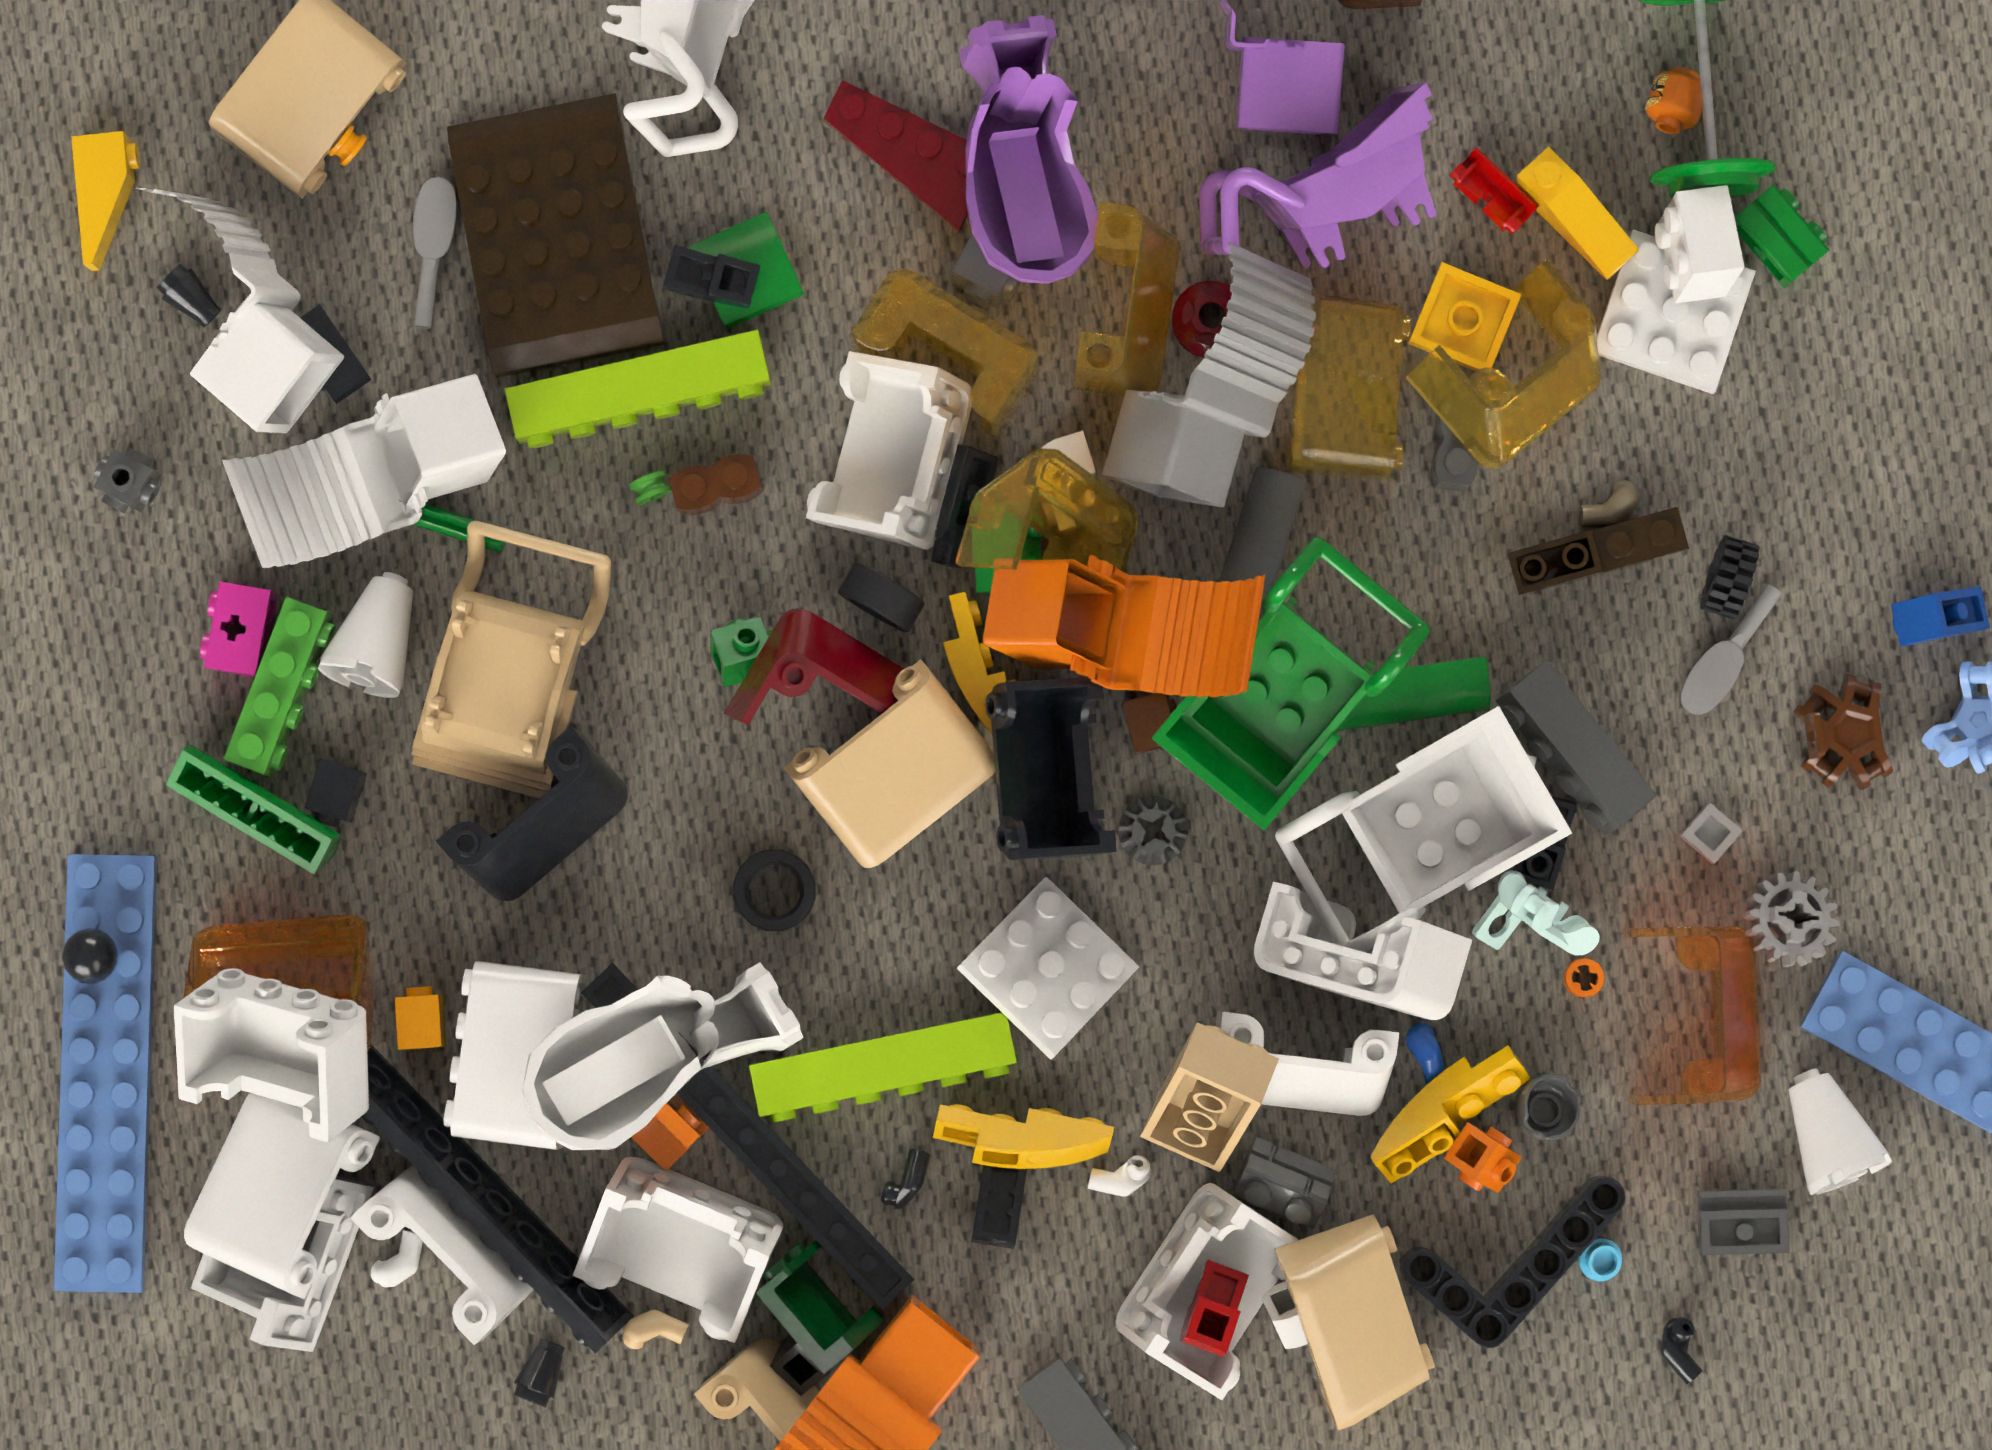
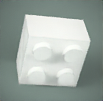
(1699, 244)

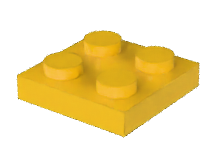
(1465, 317)

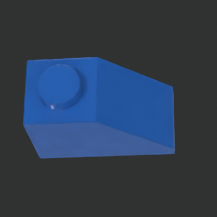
(1940, 616)

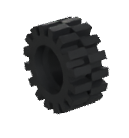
(1729, 577)

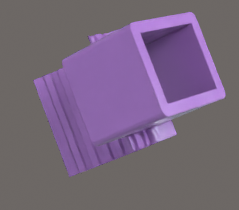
(1286, 83)

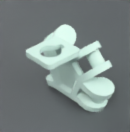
(1539, 912)

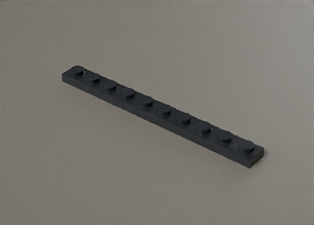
(777, 1167)

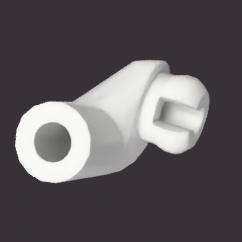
(1123, 1180)
(401, 1266)

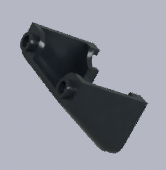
(1046, 769)
(548, 829)

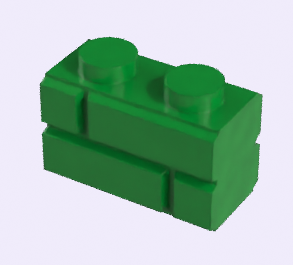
(1781, 235)

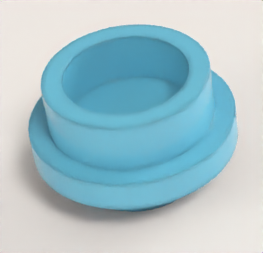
(1601, 1260)

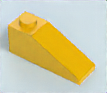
(103, 184)
(1576, 213)

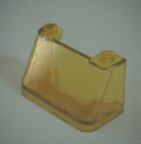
(1349, 391)

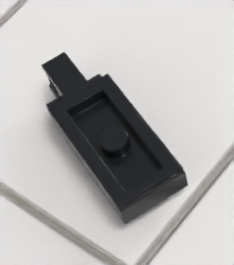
(969, 473)

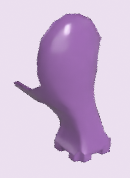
(1020, 158)

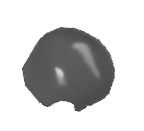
(1539, 1116)

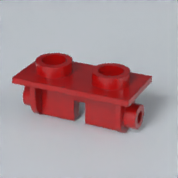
(1505, 201)

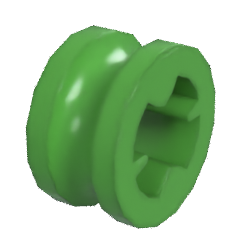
(650, 487)

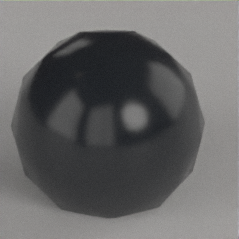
(90, 956)

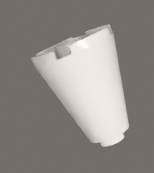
(373, 639)
(1832, 1134)

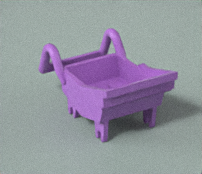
(1363, 173)

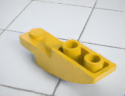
(970, 658)
(1432, 1116)
(1040, 1142)

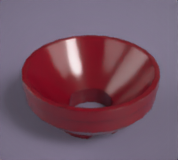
(1185, 315)

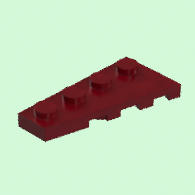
(907, 147)

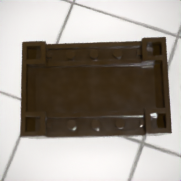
(554, 235)

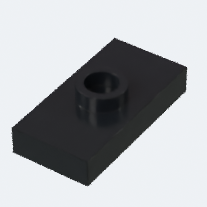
(999, 1206)

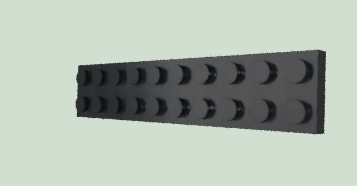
(489, 1206)

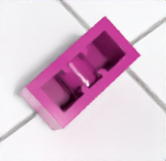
(255, 610)

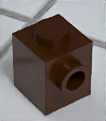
(1144, 716)

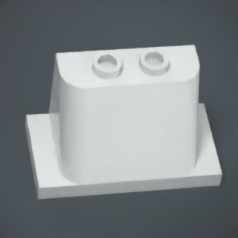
(281, 1316)

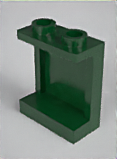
(812, 1310)

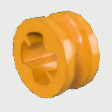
(348, 145)

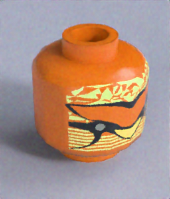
(1675, 100)

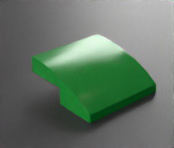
(758, 244)

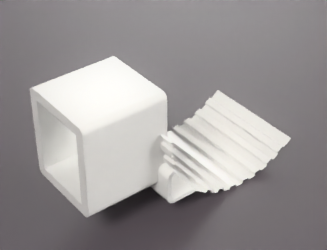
(265, 356)
(351, 480)

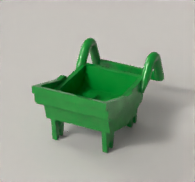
(1298, 692)

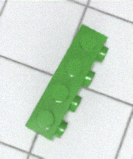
(279, 687)

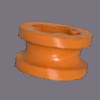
(1574, 987)

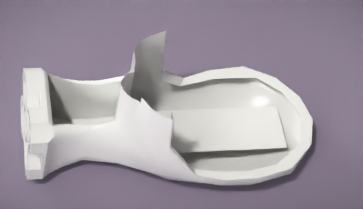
(633, 1060)

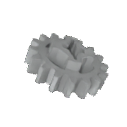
(1802, 905)

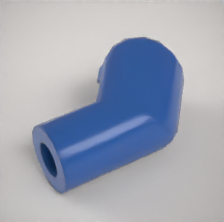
(1426, 1050)

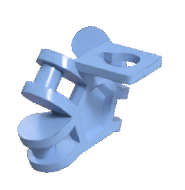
(1970, 722)

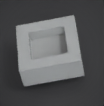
(1711, 833)

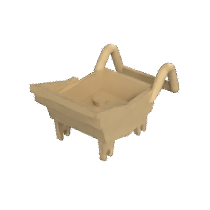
(505, 675)

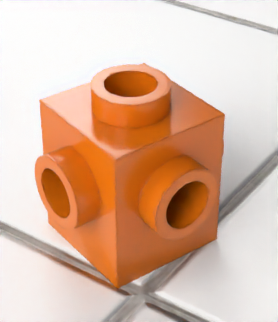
(1483, 1158)

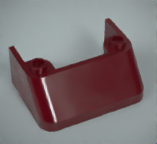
(808, 647)

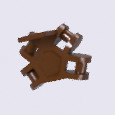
(1849, 732)

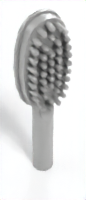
(432, 234)
(1721, 664)

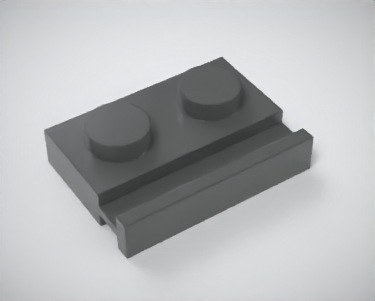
(1743, 1221)

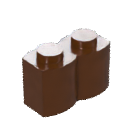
(727, 481)

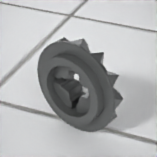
(1155, 851)

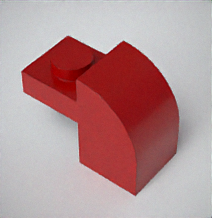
(1214, 1308)

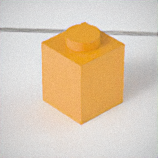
(420, 1019)

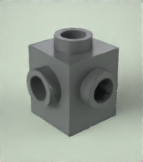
(142, 482)

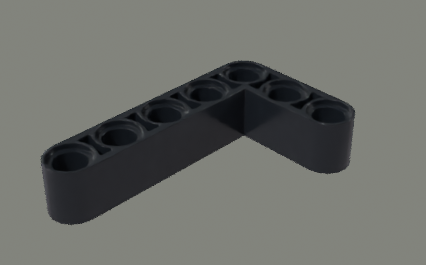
(1522, 1270)

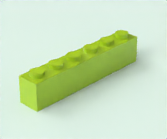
(638, 387)
(882, 1065)

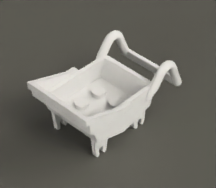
(688, 44)
(1439, 823)

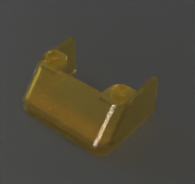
(1492, 413)
(1057, 501)

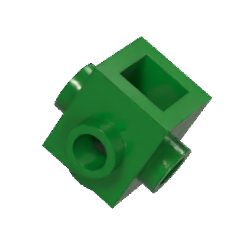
(736, 648)

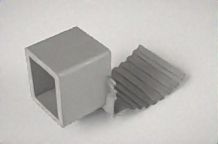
(1191, 442)

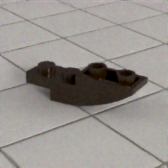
(1598, 551)

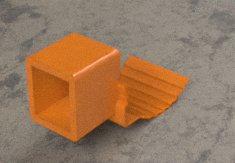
(1126, 627)
(891, 1390)

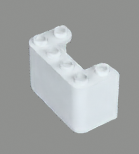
(1407, 971)
(503, 1023)
(274, 1044)

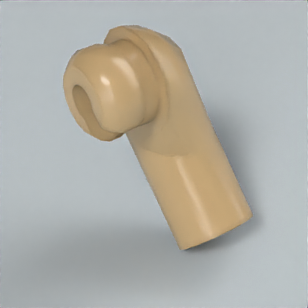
(650, 1325)

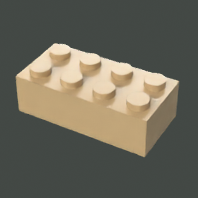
(1209, 1096)

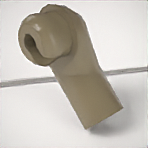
(1615, 510)

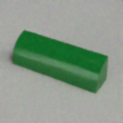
(1426, 694)
(253, 809)

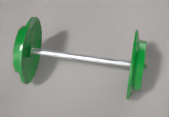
(1739, 174)

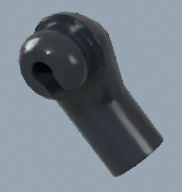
(911, 1181)
(1675, 1348)

